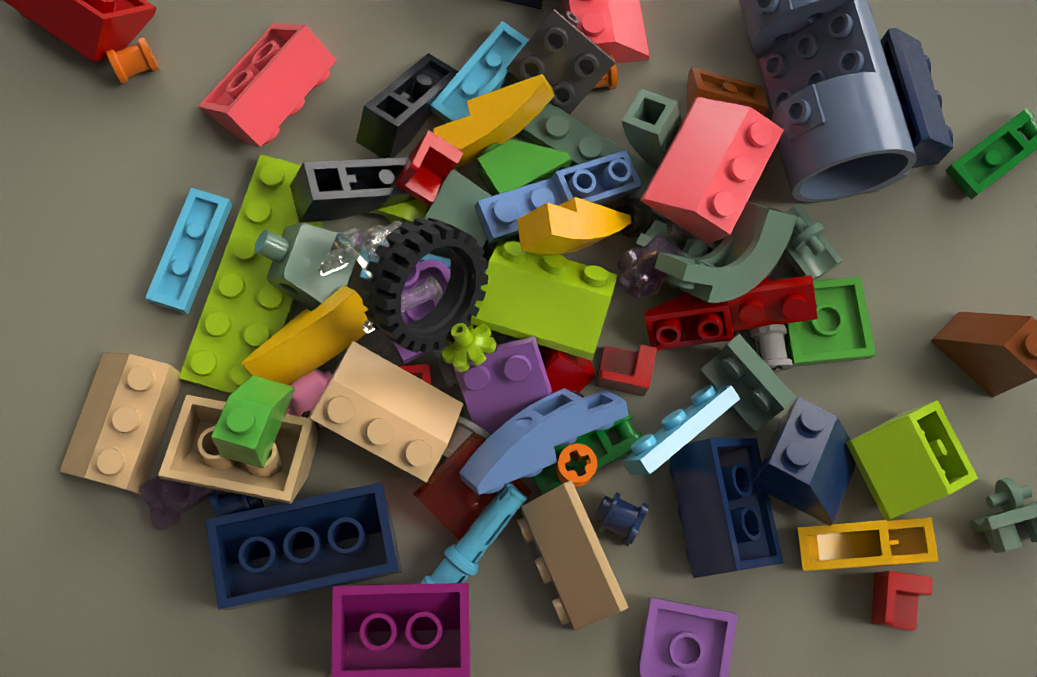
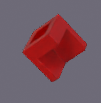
(428, 167)
(566, 369)
(626, 369)
(897, 599)

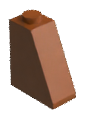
(992, 348)

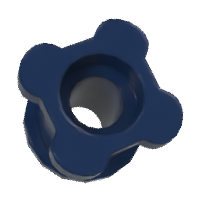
(233, 503)
(621, 517)

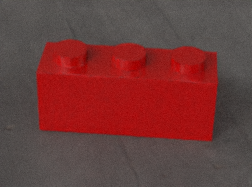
(89, 25)

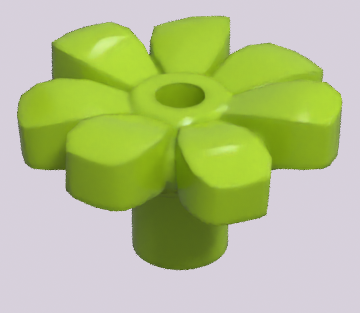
(468, 346)

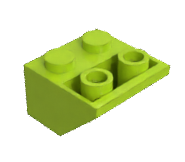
(912, 460)

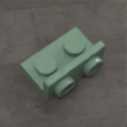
(758, 387)

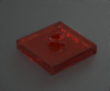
(451, 498)

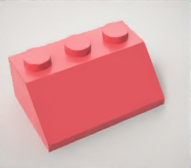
(612, 26)
(269, 83)
(712, 167)

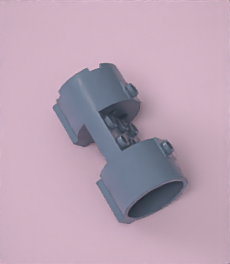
(830, 96)

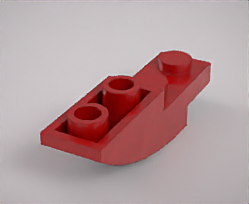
(696, 322)

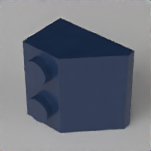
(808, 462)

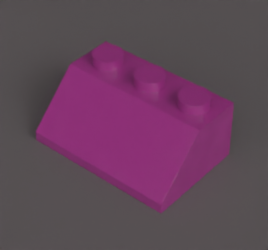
(401, 630)

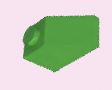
(518, 165)
(252, 420)

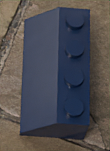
(302, 546)

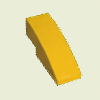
(496, 117)
(568, 226)
(310, 339)
(868, 544)

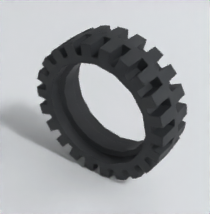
(398, 262)

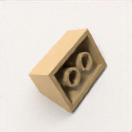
(388, 411)
(122, 421)
(196, 460)
(571, 557)

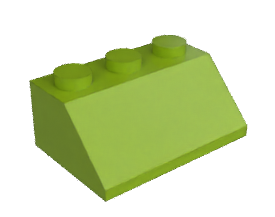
(545, 298)

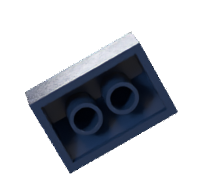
(917, 97)
(722, 513)

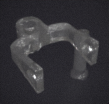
(362, 248)

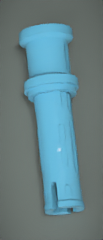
(463, 558)

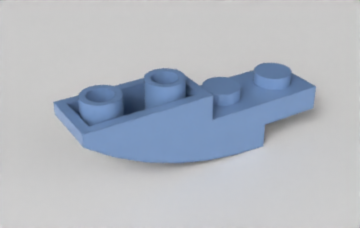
(594, 181)
(528, 439)

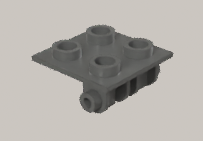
(564, 58)

